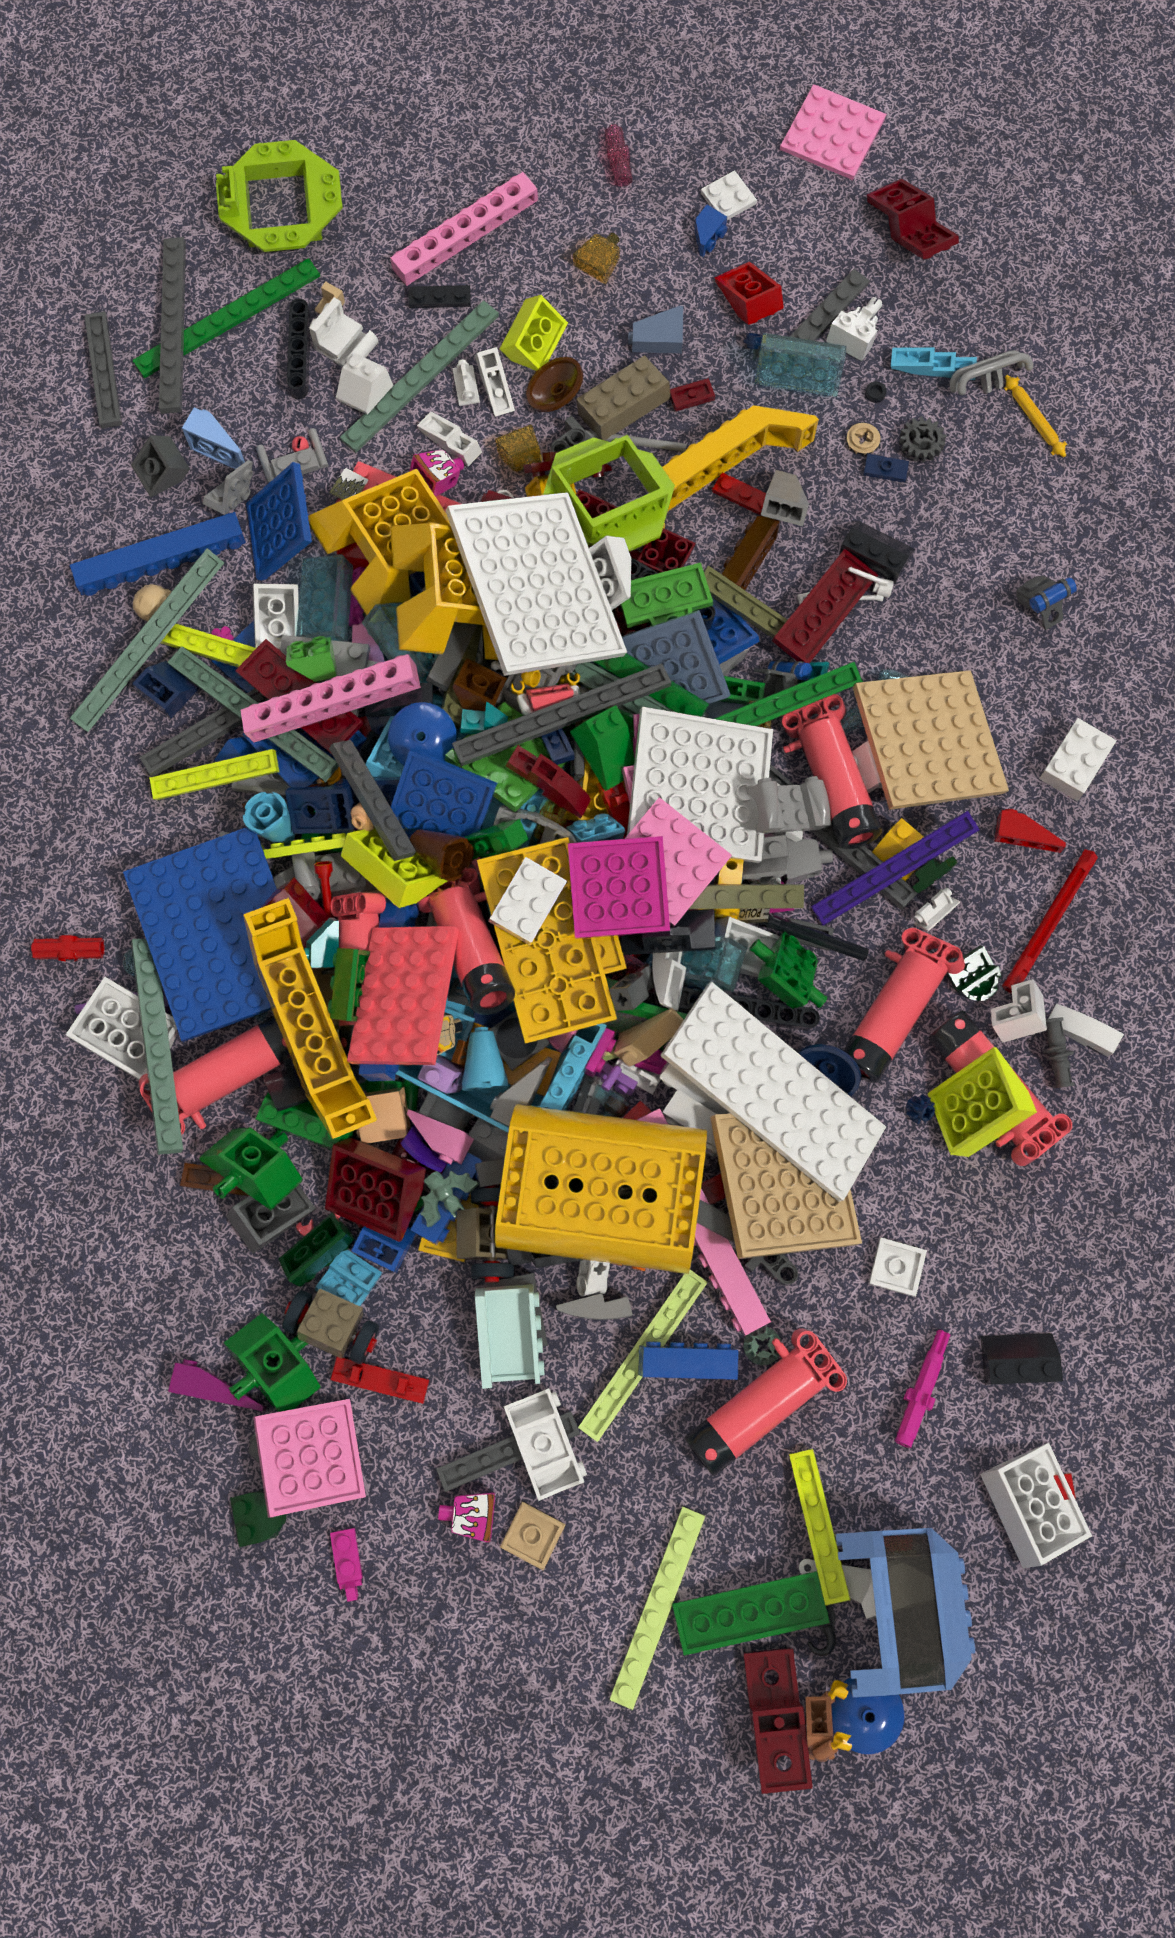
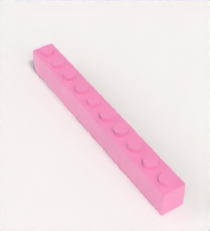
(725, 1269)

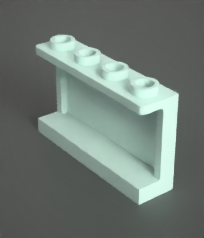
(508, 1334)

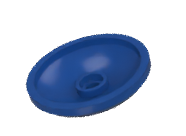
(418, 718)
(872, 1735)

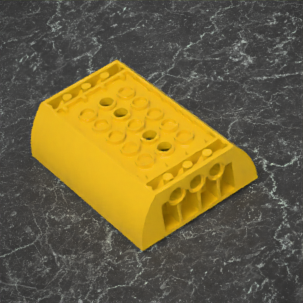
(596, 1220)

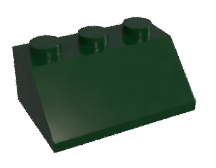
(316, 1250)

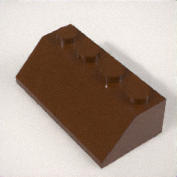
(751, 550)

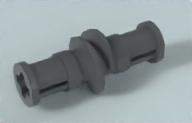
(1058, 1052)

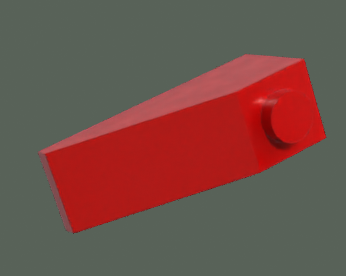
(1023, 831)

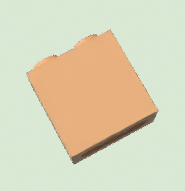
(390, 1110)

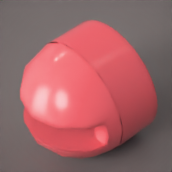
(303, 444)

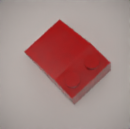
(751, 292)

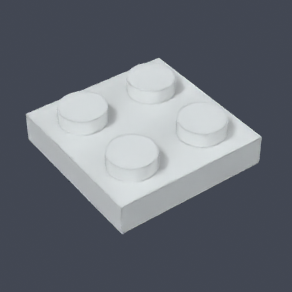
(729, 195)
(897, 1267)

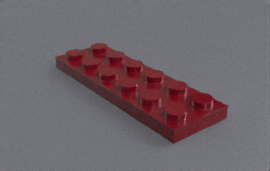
(823, 608)
(271, 677)

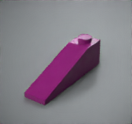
(199, 1383)

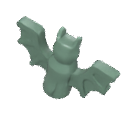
(442, 1191)

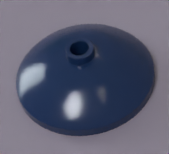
(835, 1065)

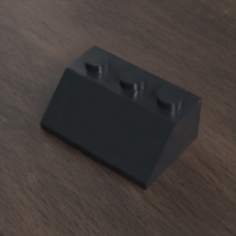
(877, 551)
(1021, 1359)

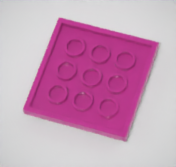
(618, 887)

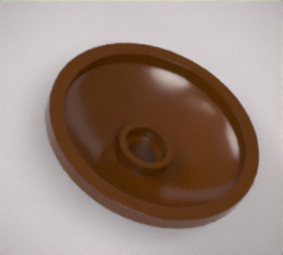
(554, 384)

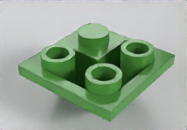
(313, 658)

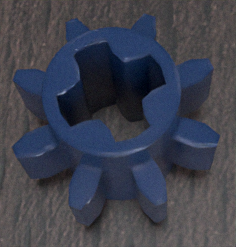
(920, 1108)

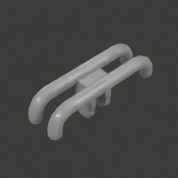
(985, 368)

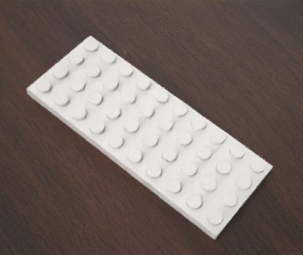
(774, 1091)

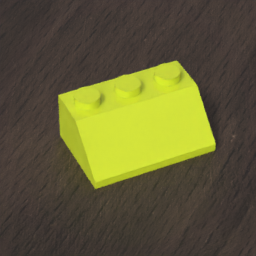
(534, 333)

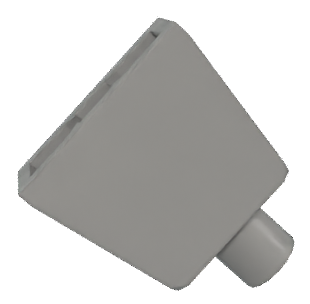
(805, 860)

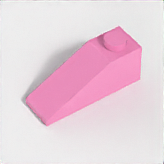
(443, 1139)

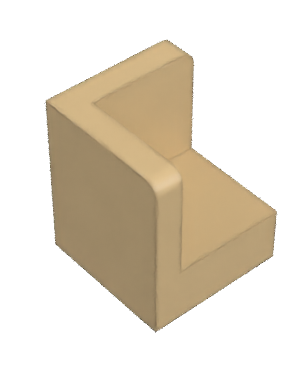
(329, 292)

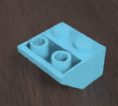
(600, 828)

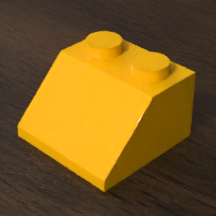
(895, 841)

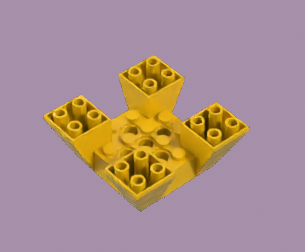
(368, 521)
(449, 597)

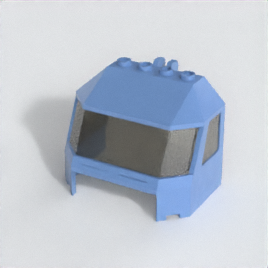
(916, 1610)

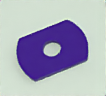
(415, 1147)

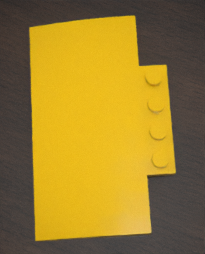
(556, 977)

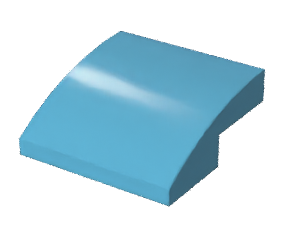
(355, 1272)

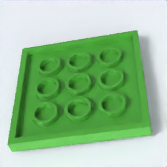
(511, 788)

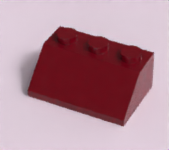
(307, 910)

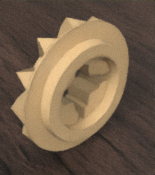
(859, 430)

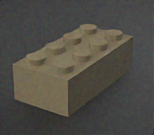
(623, 398)

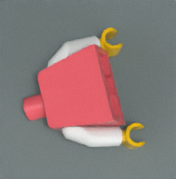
(546, 696)

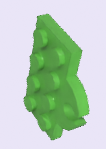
(666, 596)

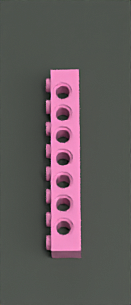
(464, 228)
(342, 700)

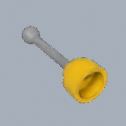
(529, 678)

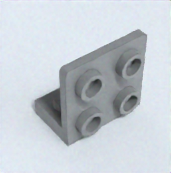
(232, 490)
(774, 859)

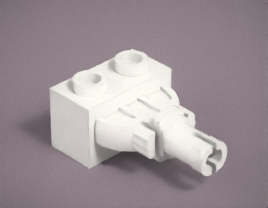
(856, 329)

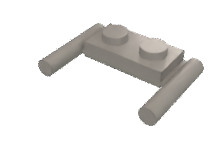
(309, 459)

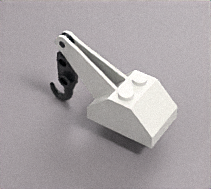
(860, 1589)

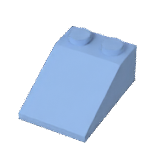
(210, 439)

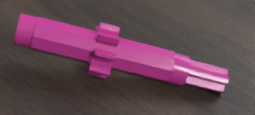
(920, 1397)

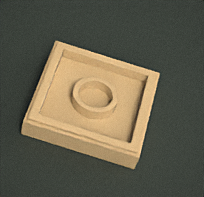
(532, 1535)

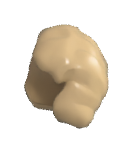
(148, 600)

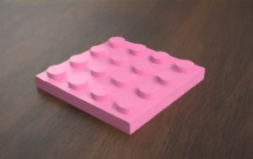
(833, 132)
(689, 855)
(309, 1457)

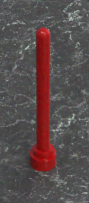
(323, 870)

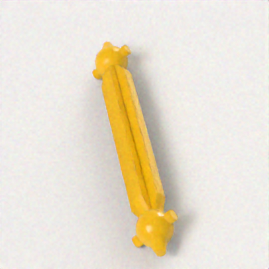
(1035, 416)

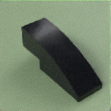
(393, 705)

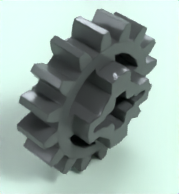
(921, 435)

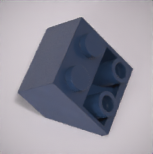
(165, 688)

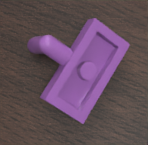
(614, 1077)

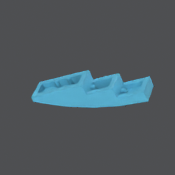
(928, 362)

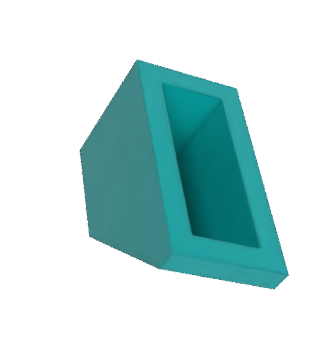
(323, 945)

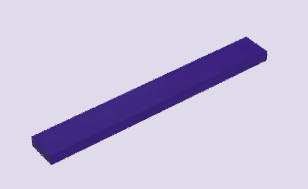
(895, 868)

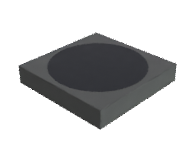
(512, 1044)

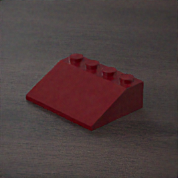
(373, 1187)

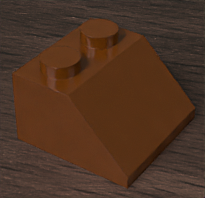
(477, 686)

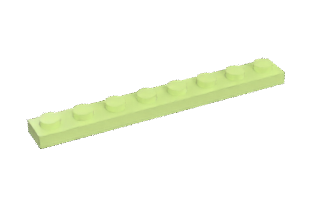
(627, 1375)
(657, 1608)

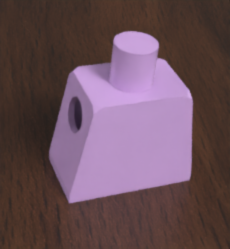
(442, 1075)

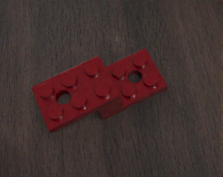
(912, 219)
(777, 1721)

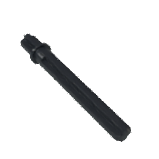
(816, 937)

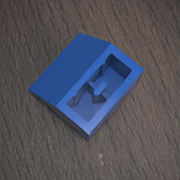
(382, 1249)

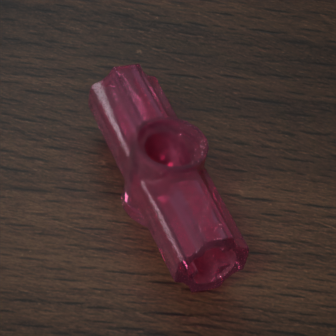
(618, 155)

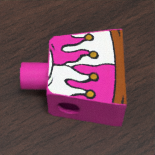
(437, 470)
(470, 1515)

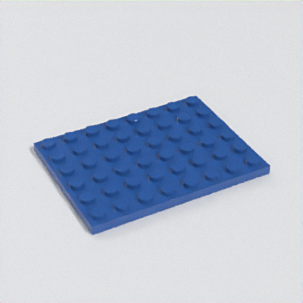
(197, 928)

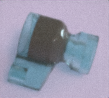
(613, 1103)

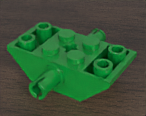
(789, 971)
(253, 1166)
(282, 1385)

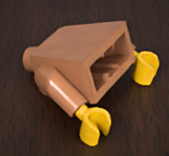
(820, 1725)

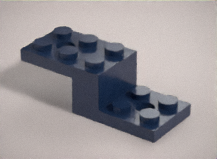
(331, 806)

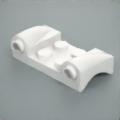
(544, 1444)

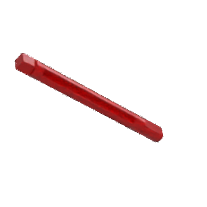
(1050, 920)

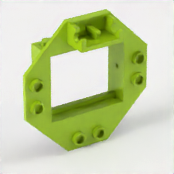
(278, 161)
(634, 521)

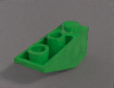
(497, 839)

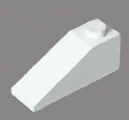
(494, 381)

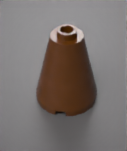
(443, 852)

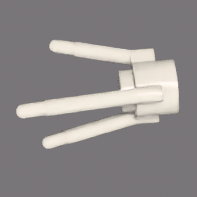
(881, 586)

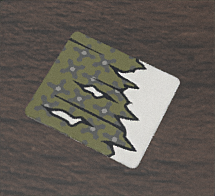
(348, 484)

